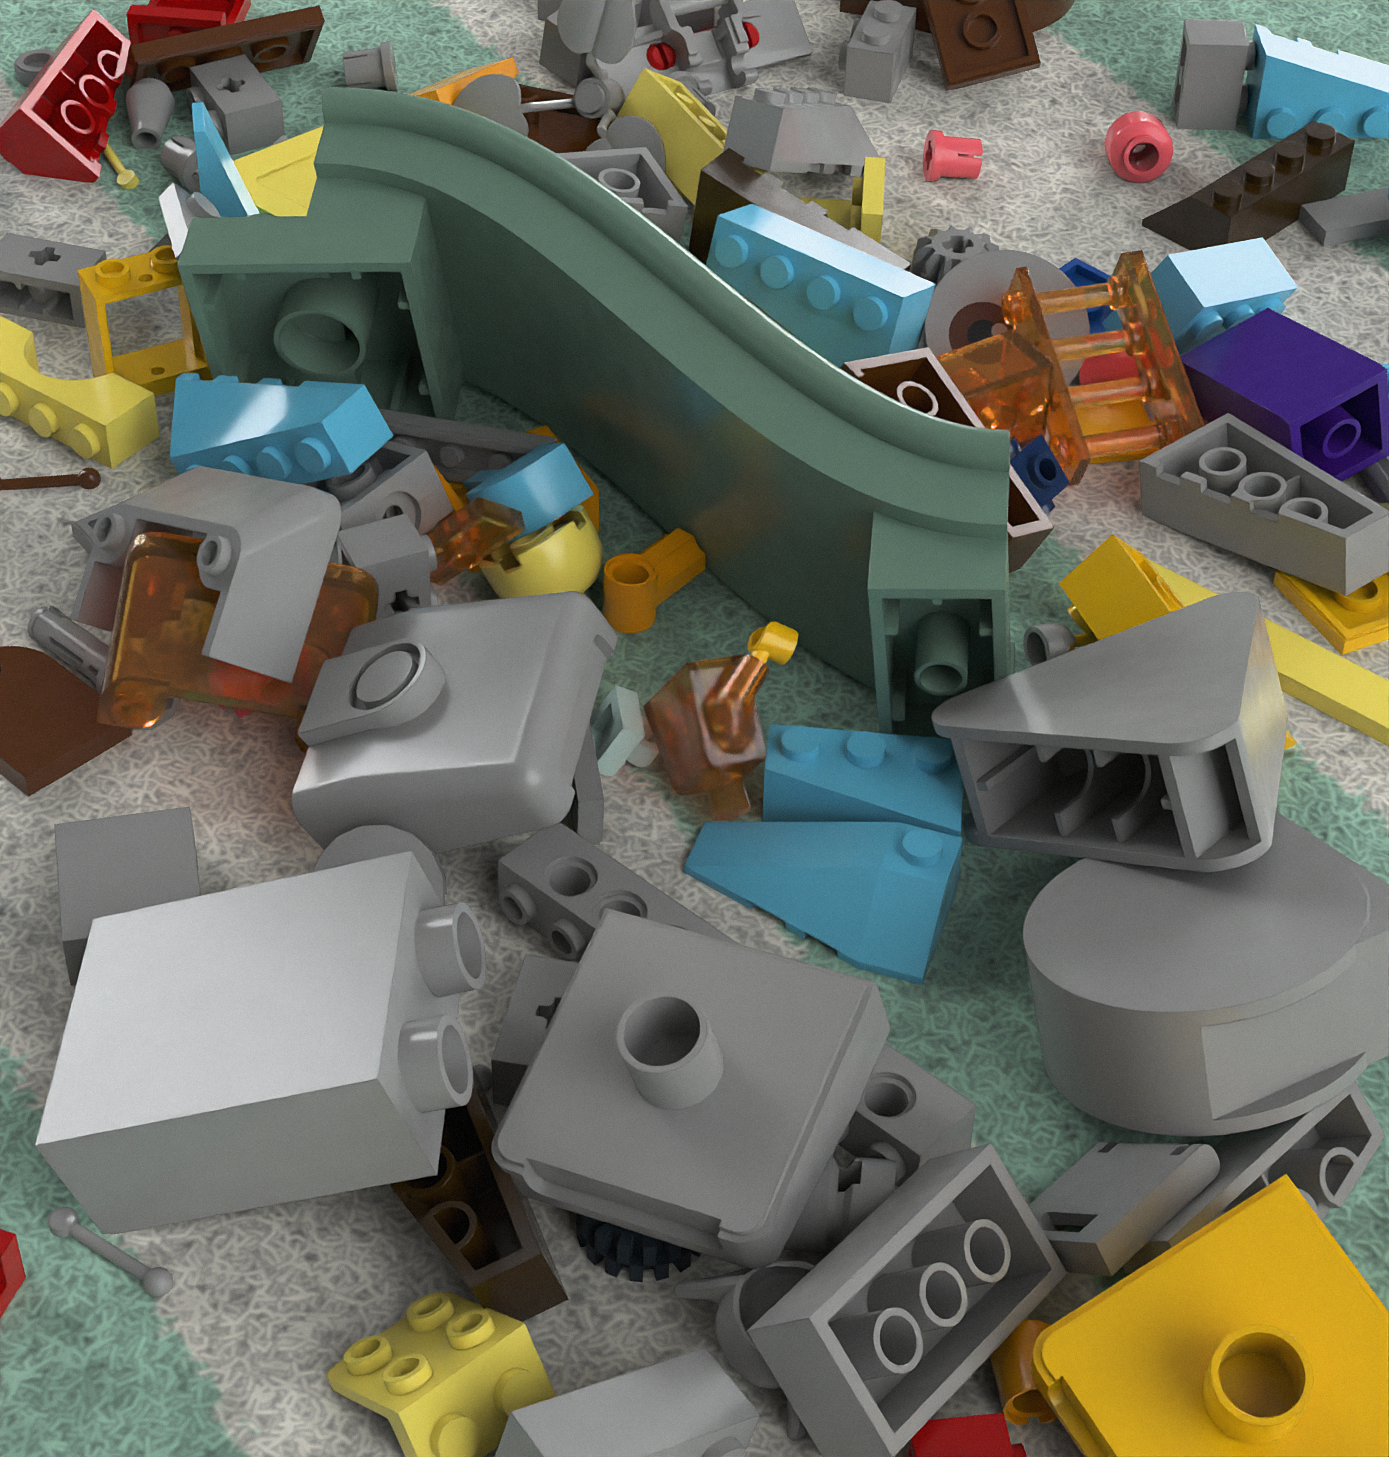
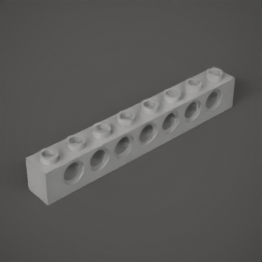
(561, 891)

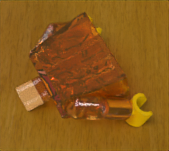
(711, 722)

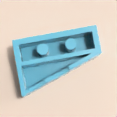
(1307, 84)
(861, 778)

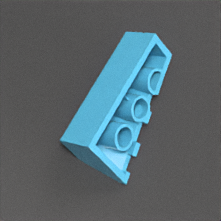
(274, 427)

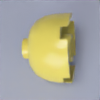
(548, 560)

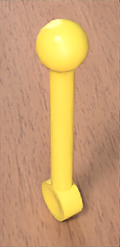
(126, 178)

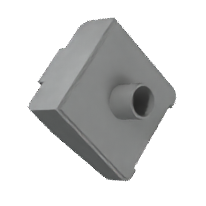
(454, 720)
(691, 1088)

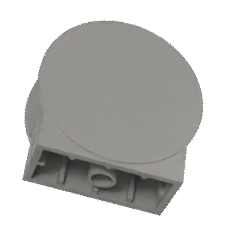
(1211, 992)

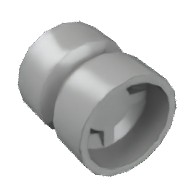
(842, 1202)

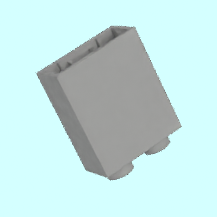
(263, 1045)

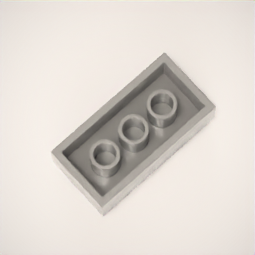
(908, 1305)

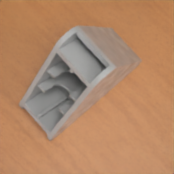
(1132, 745)

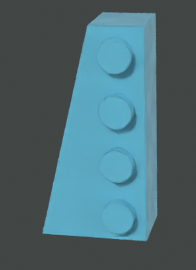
(818, 287)

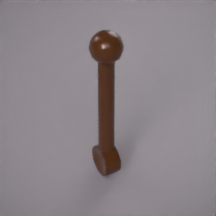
(87, 479)

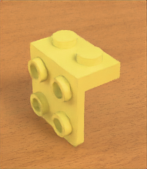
(445, 1376)

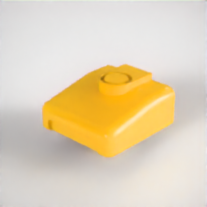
(1228, 1347)

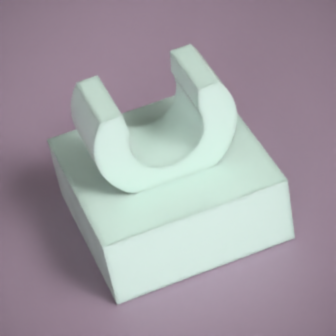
(621, 733)

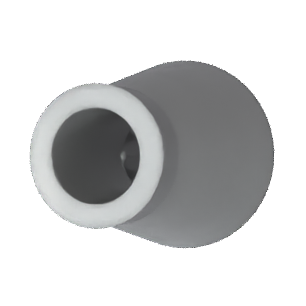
(149, 110)

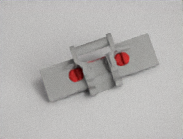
(718, 57)

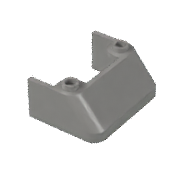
(260, 551)

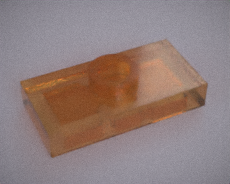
(471, 535)

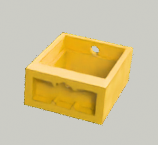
(128, 278)

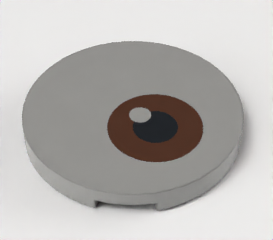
(969, 305)

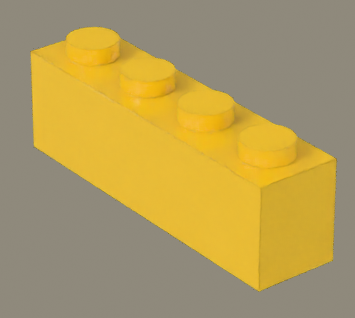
(1119, 591)

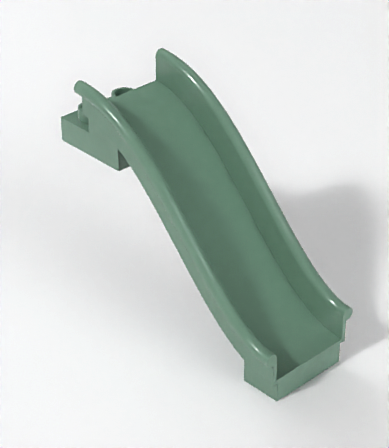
(497, 263)

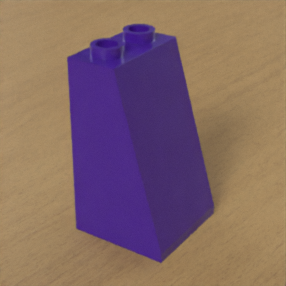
(1296, 391)

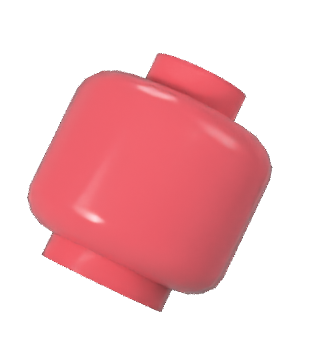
(1139, 162)

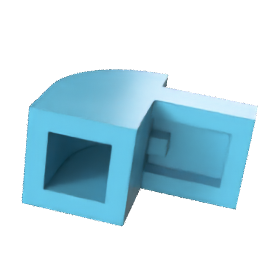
(538, 484)

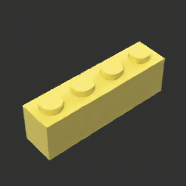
(686, 127)

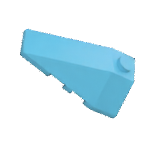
(855, 886)

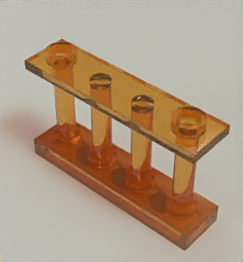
(1144, 336)

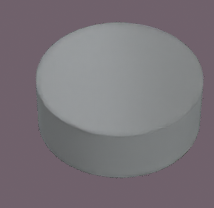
(30, 64)

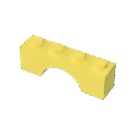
(94, 416)

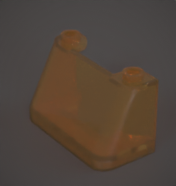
(164, 626)

